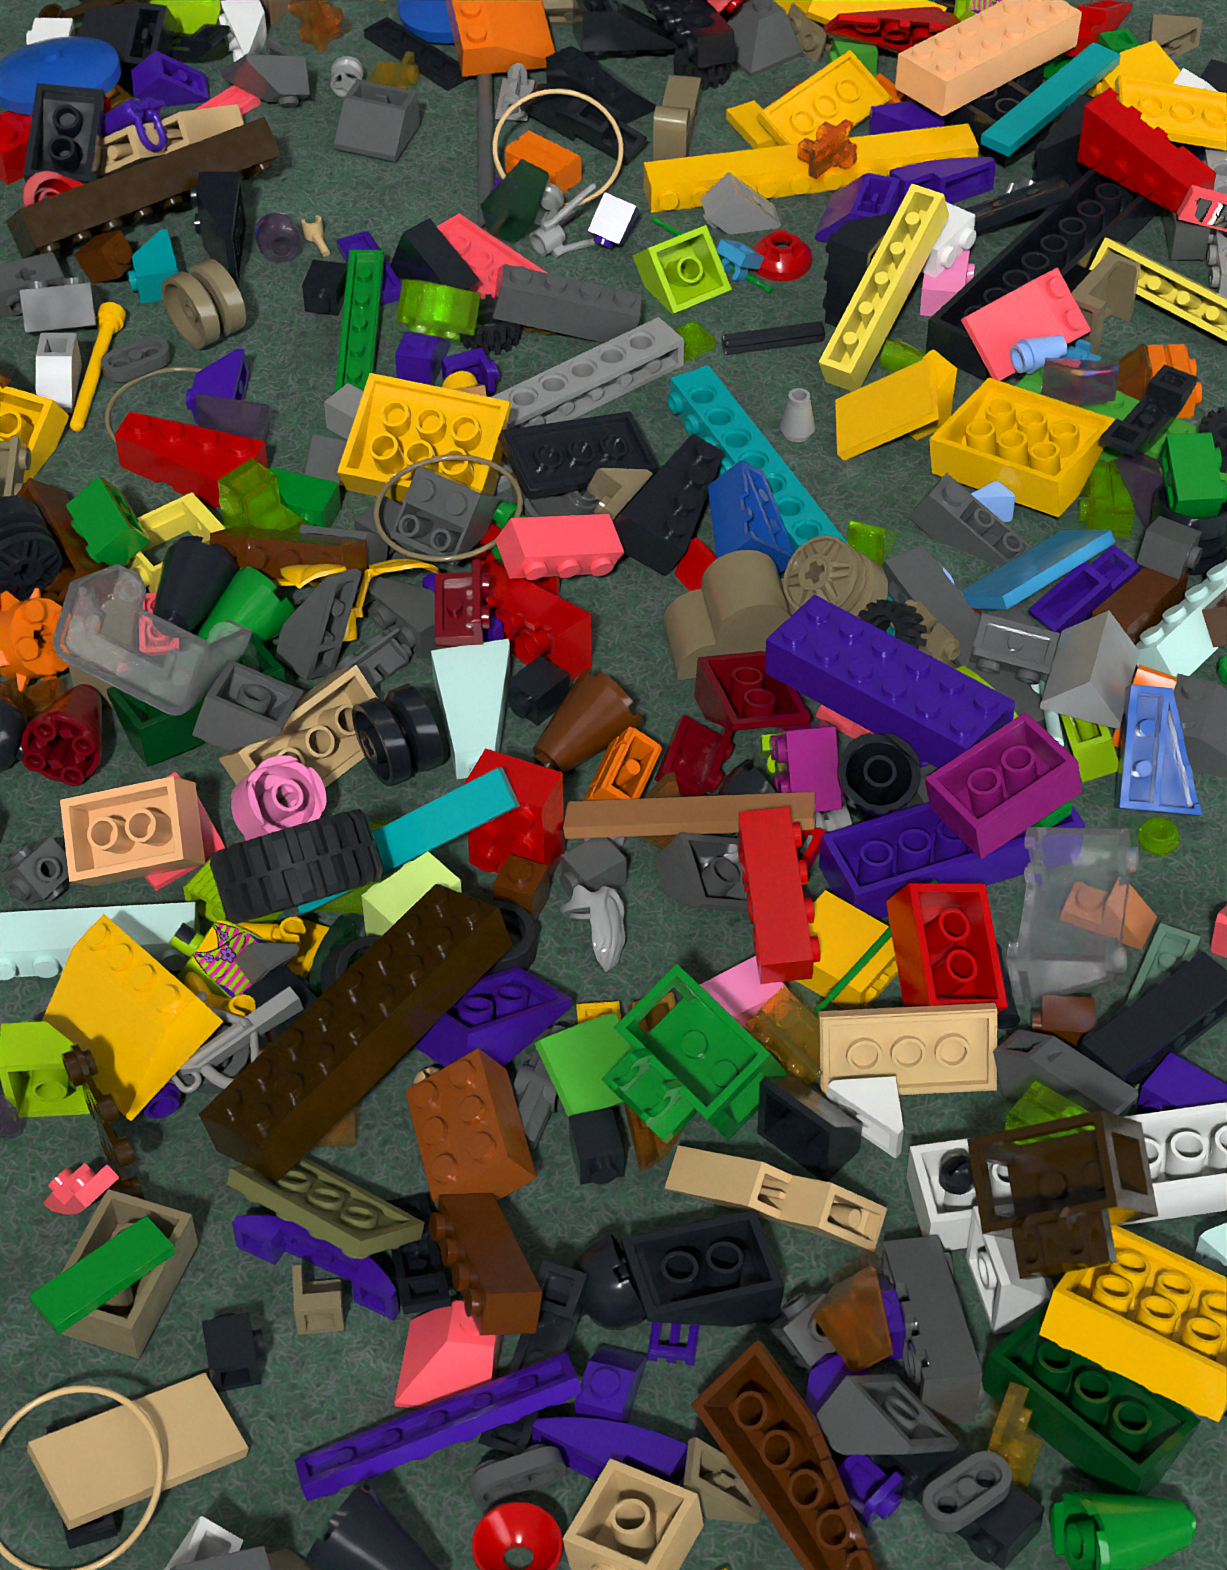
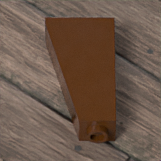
(1143, 601)

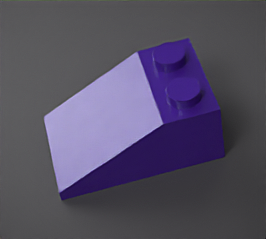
(497, 1016)

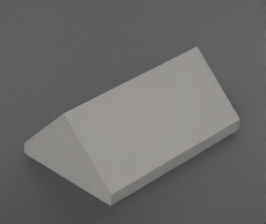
(1091, 671)

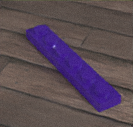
(437, 1427)

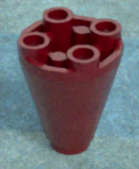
(66, 737)

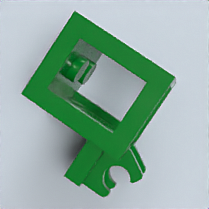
(690, 1063)

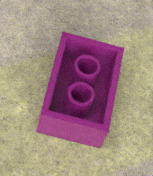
(1003, 785)

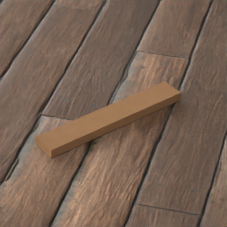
(678, 814)

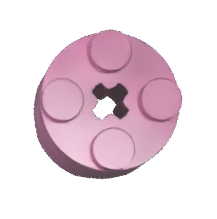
(277, 797)

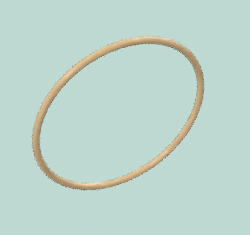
(572, 93)
(158, 1477)

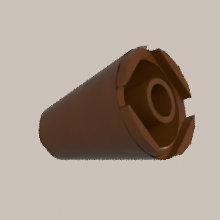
(585, 723)

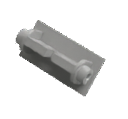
(512, 90)

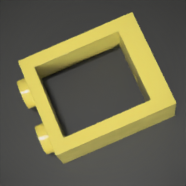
(168, 522)

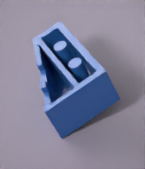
(747, 515)

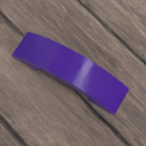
(271, 1236)

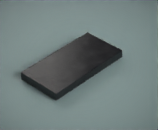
(568, 453)

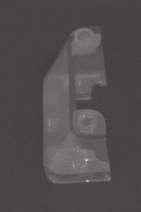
(137, 651)
(1072, 912)

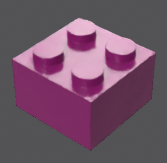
(807, 762)

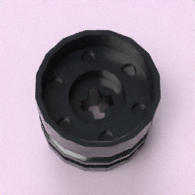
(1213, 530)
(26, 548)

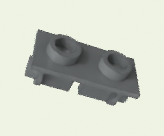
(381, 652)

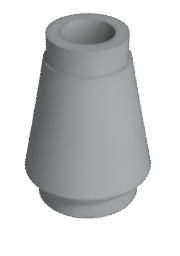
(798, 417)

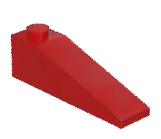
(892, 28)

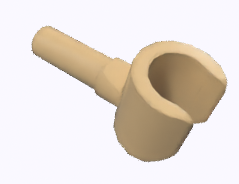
(315, 233)

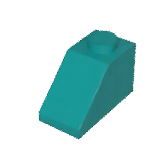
(152, 266)

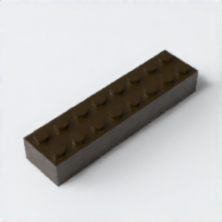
(139, 189)
(355, 1031)

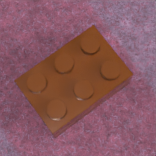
(470, 1129)

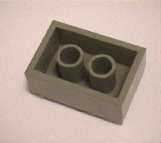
(132, 1315)

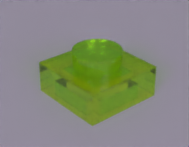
(696, 340)

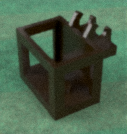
(1065, 1190)

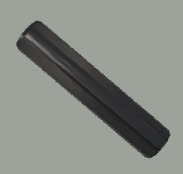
(773, 338)

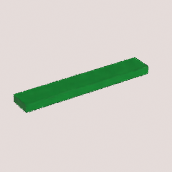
(360, 318)

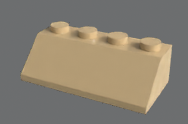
(316, 733)

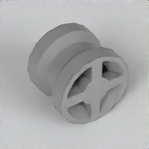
(340, 68)
(550, 204)

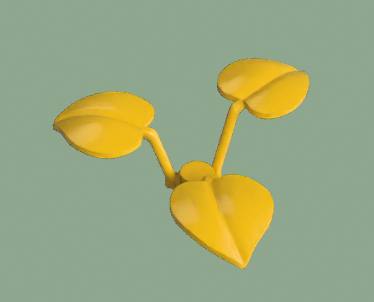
(302, 574)

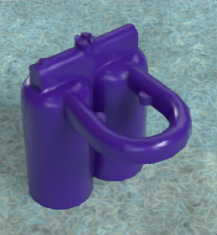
(137, 113)

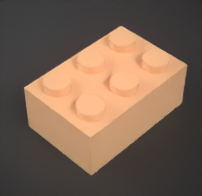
(132, 831)

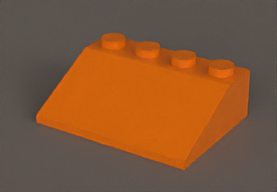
(499, 34)

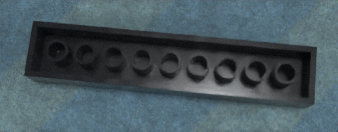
(1061, 237)

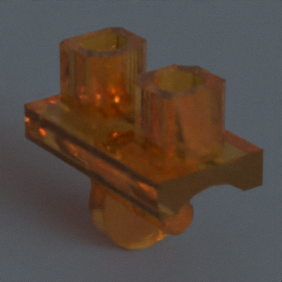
(320, 21)
(829, 150)

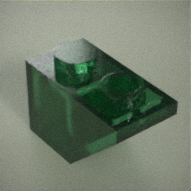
(515, 201)

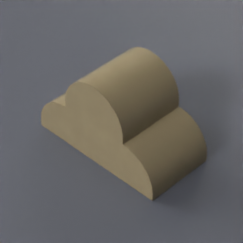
(730, 614)

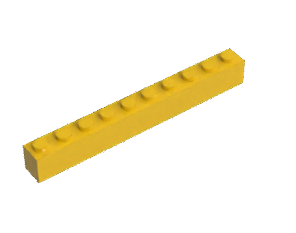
(779, 173)

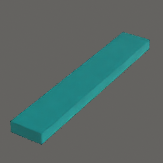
(1050, 99)
(438, 824)

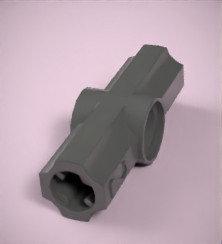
(536, 1095)

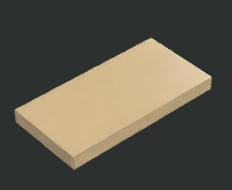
(921, 1046)
(111, 1457)

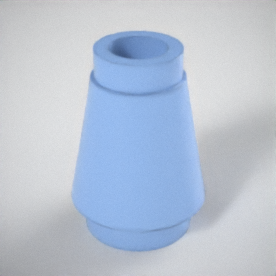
(1030, 353)

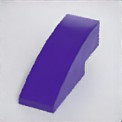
(951, 176)
(1084, 590)
(591, 1442)

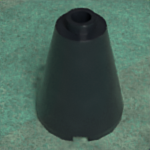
(192, 581)
(878, 775)
(367, 1537)

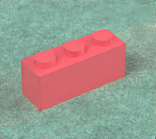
(559, 546)

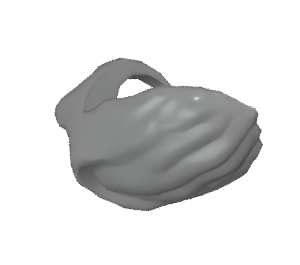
(605, 918)

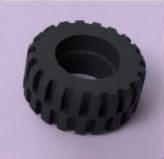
(296, 865)

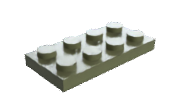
(329, 1208)

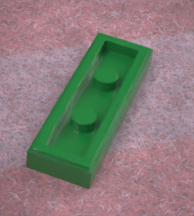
(102, 1275)

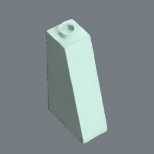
(472, 698)

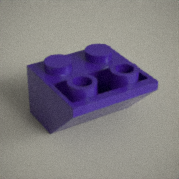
(862, 198)

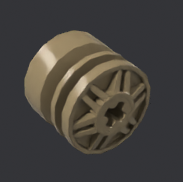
(835, 574)

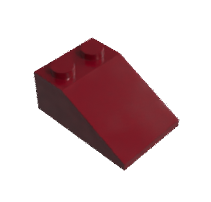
(742, 697)

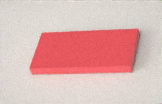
(481, 252)

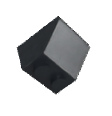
(807, 1126)

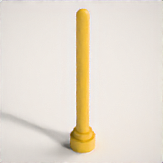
(109, 321)

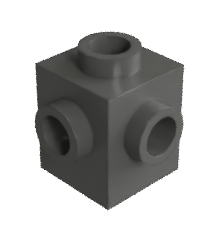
(36, 871)
(798, 1332)

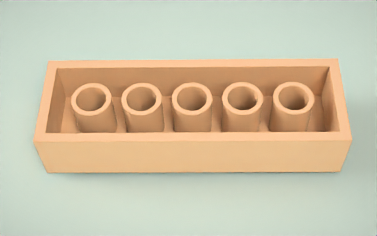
(986, 52)

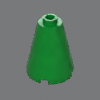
(252, 604)
(1119, 1530)

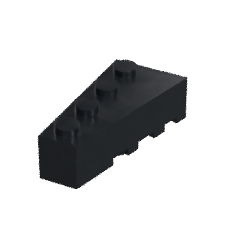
(665, 512)

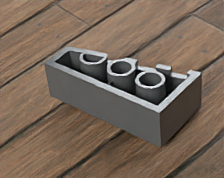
(937, 1342)

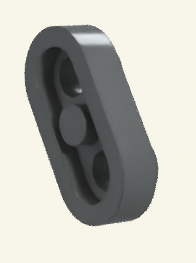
(135, 359)
(515, 1476)
(962, 1492)

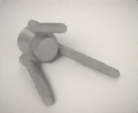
(551, 235)

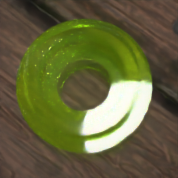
(1159, 828)

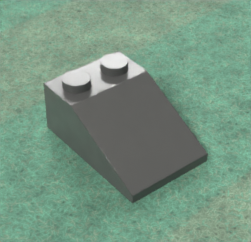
(1204, 723)

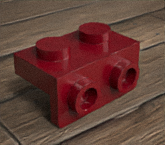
(460, 607)
(695, 757)

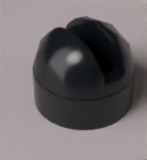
(961, 1180)

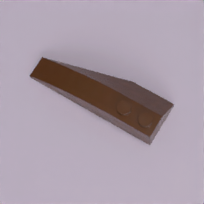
(784, 1461)

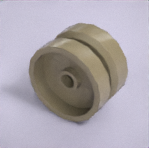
(204, 303)

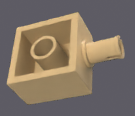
(633, 1523)

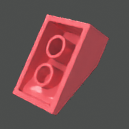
(1030, 311)

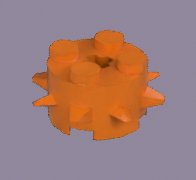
(28, 638)

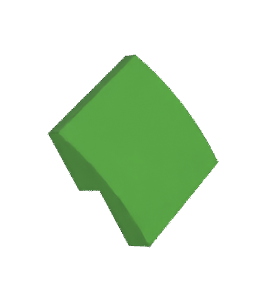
(580, 1059)

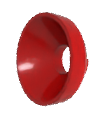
(783, 262)
(517, 1526)

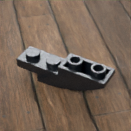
(577, 117)

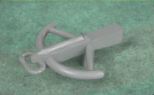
(244, 1031)

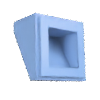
(997, 499)

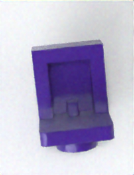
(476, 363)
(870, 1489)

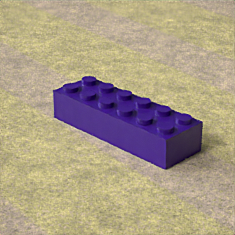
(883, 682)
(884, 854)

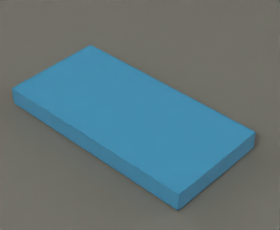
(1036, 568)

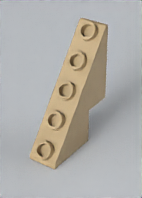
(182, 129)
(777, 1196)

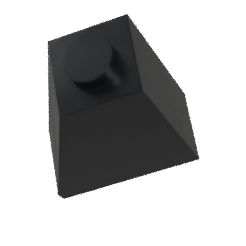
(430, 257)

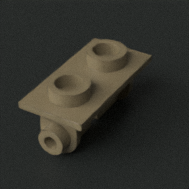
(809, 34)
(940, 641)

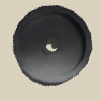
(397, 734)

